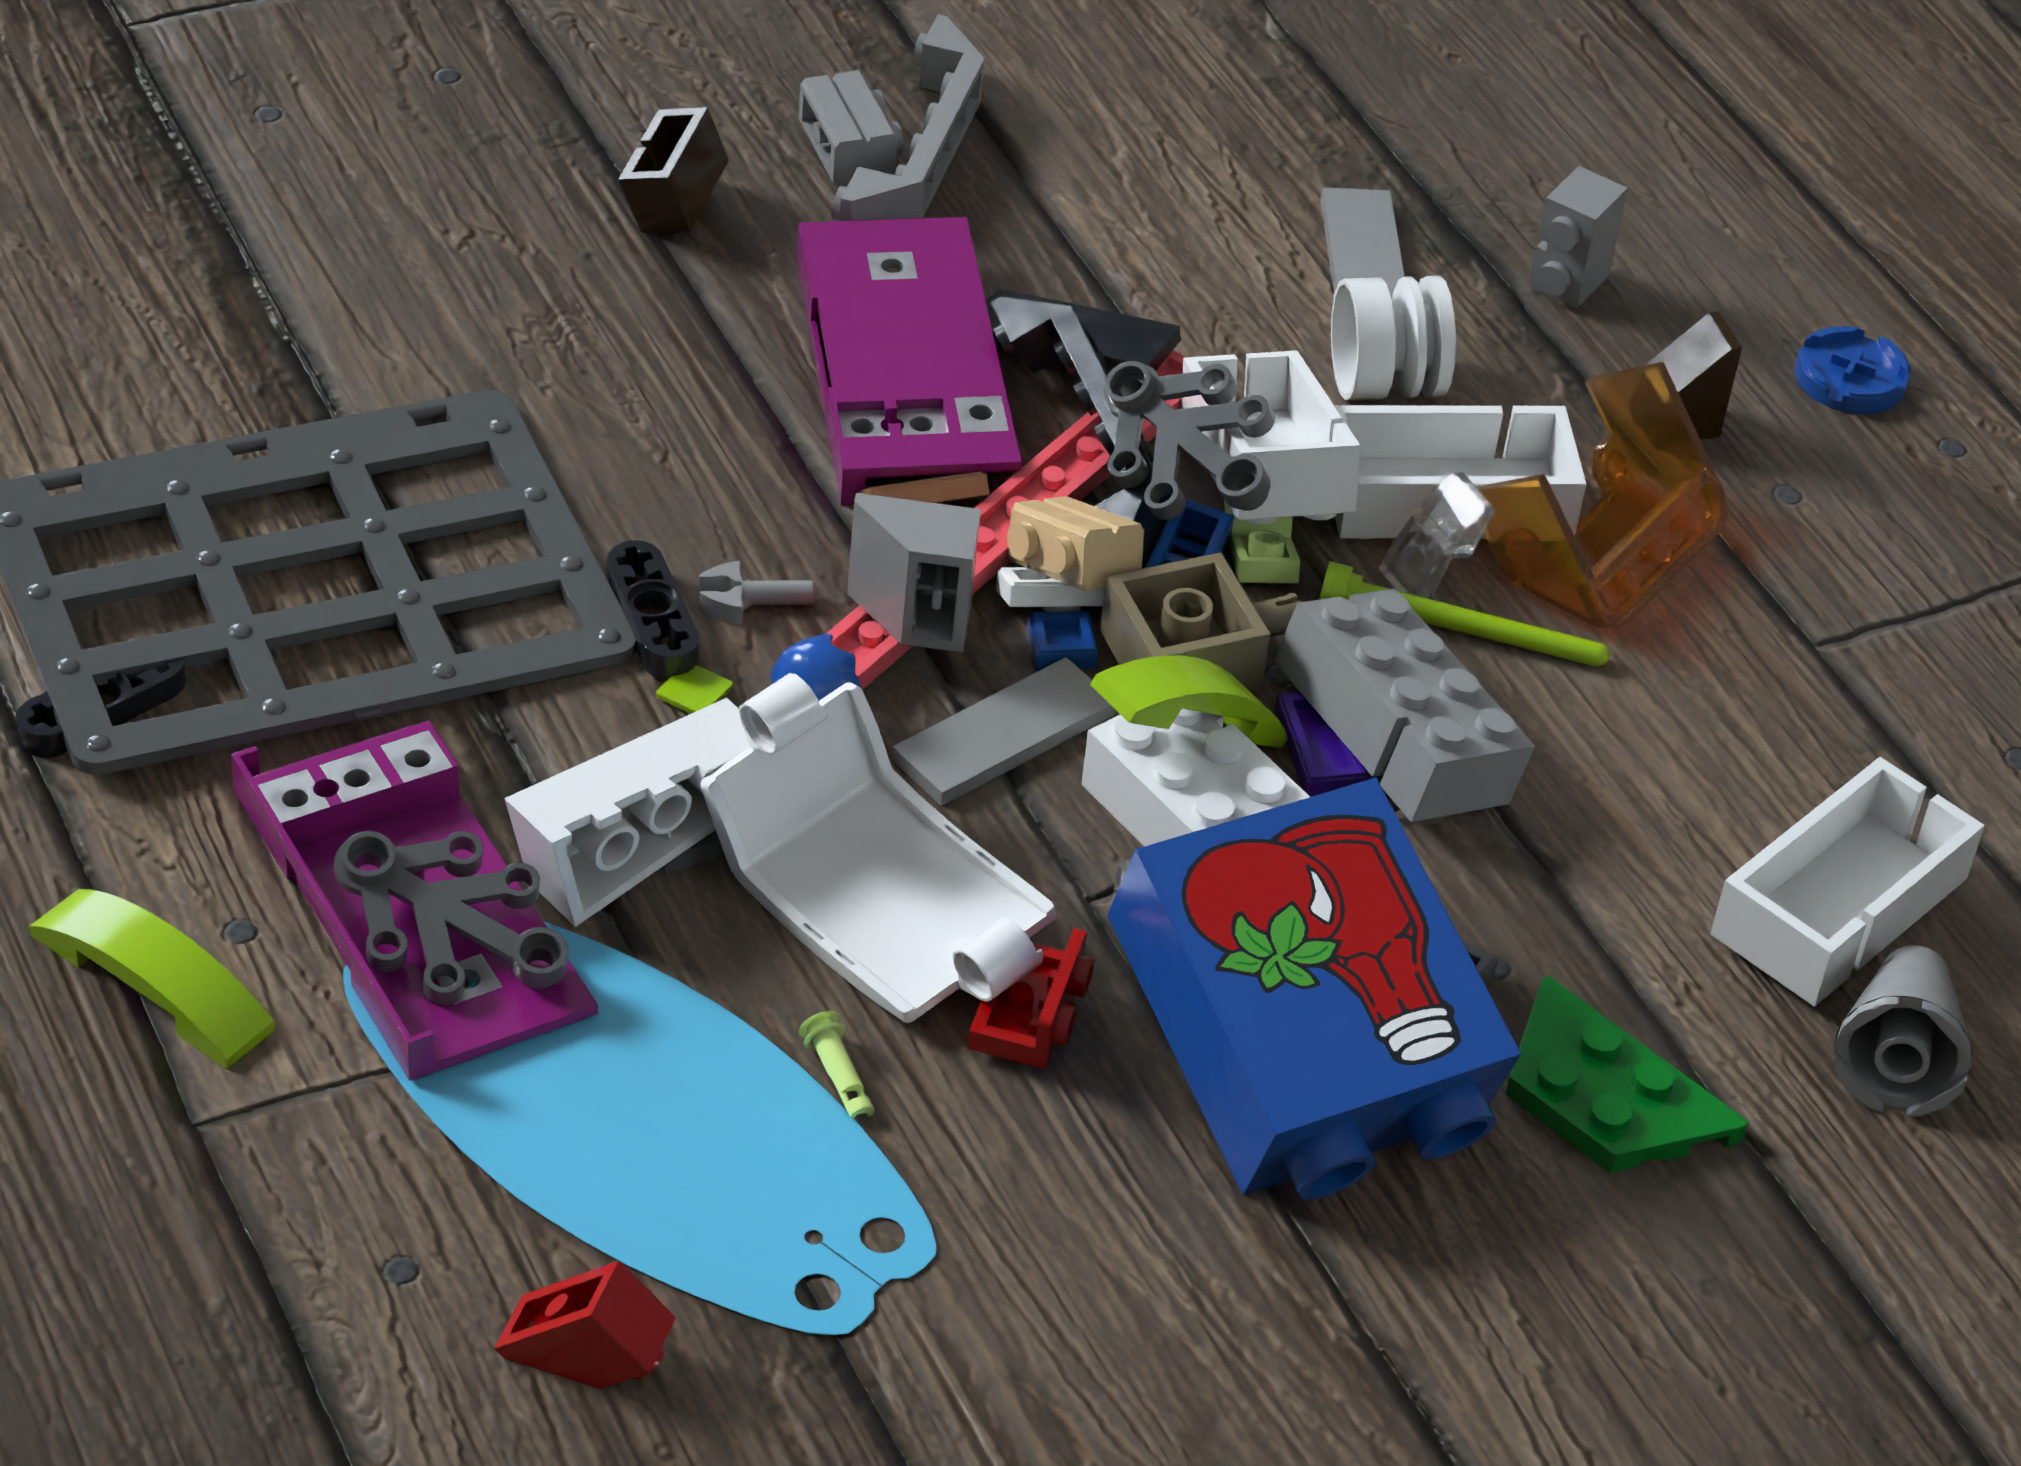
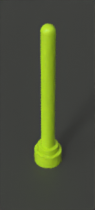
(1343, 583)

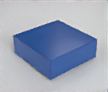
(1061, 636)

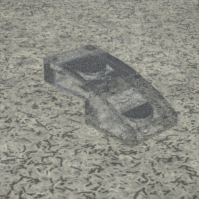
(1440, 529)

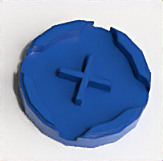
(1852, 370)

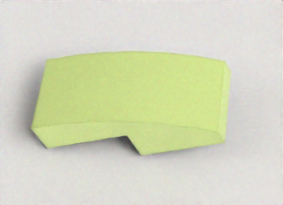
(1263, 551)

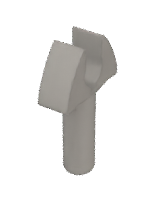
(727, 593)

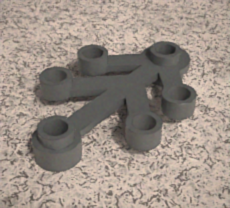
(1138, 392)
(443, 906)

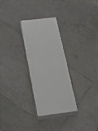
(1361, 235)
(1002, 731)

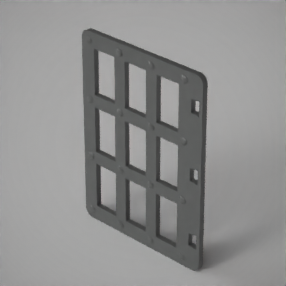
(329, 451)

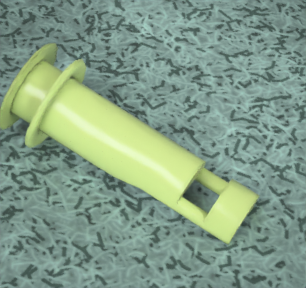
(824, 1035)

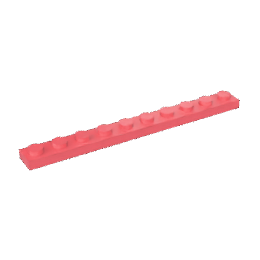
(1066, 467)

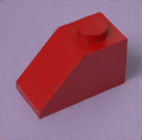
(589, 1328)

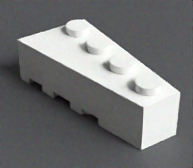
(624, 811)

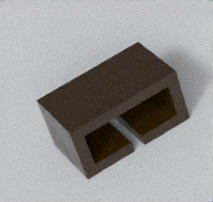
(674, 170)

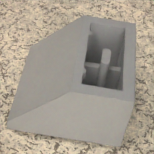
(914, 568)

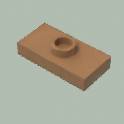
(938, 489)

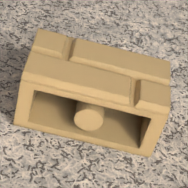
(1073, 541)

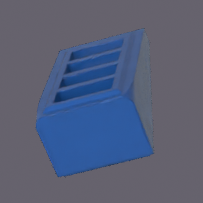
(1196, 522)

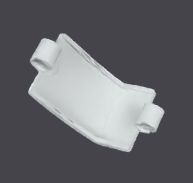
(863, 860)

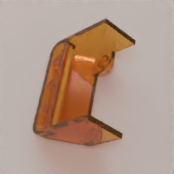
(1654, 514)

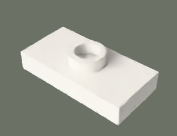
(1032, 589)

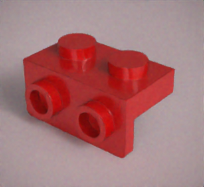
(1036, 1009)

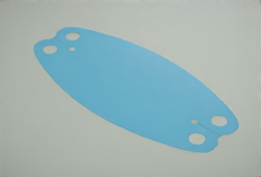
(679, 1147)

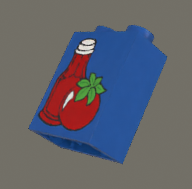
(1313, 990)

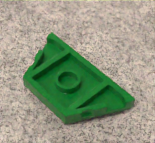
(1609, 1088)

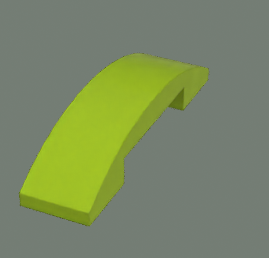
(1159, 687)
(162, 964)

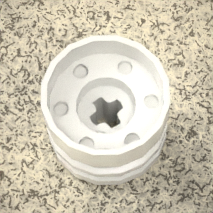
(1393, 337)

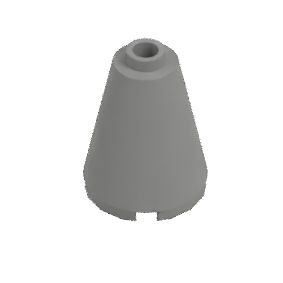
(1905, 1037)

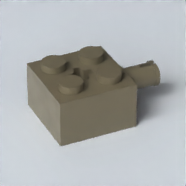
(1193, 612)

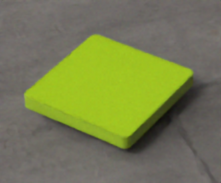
(694, 689)

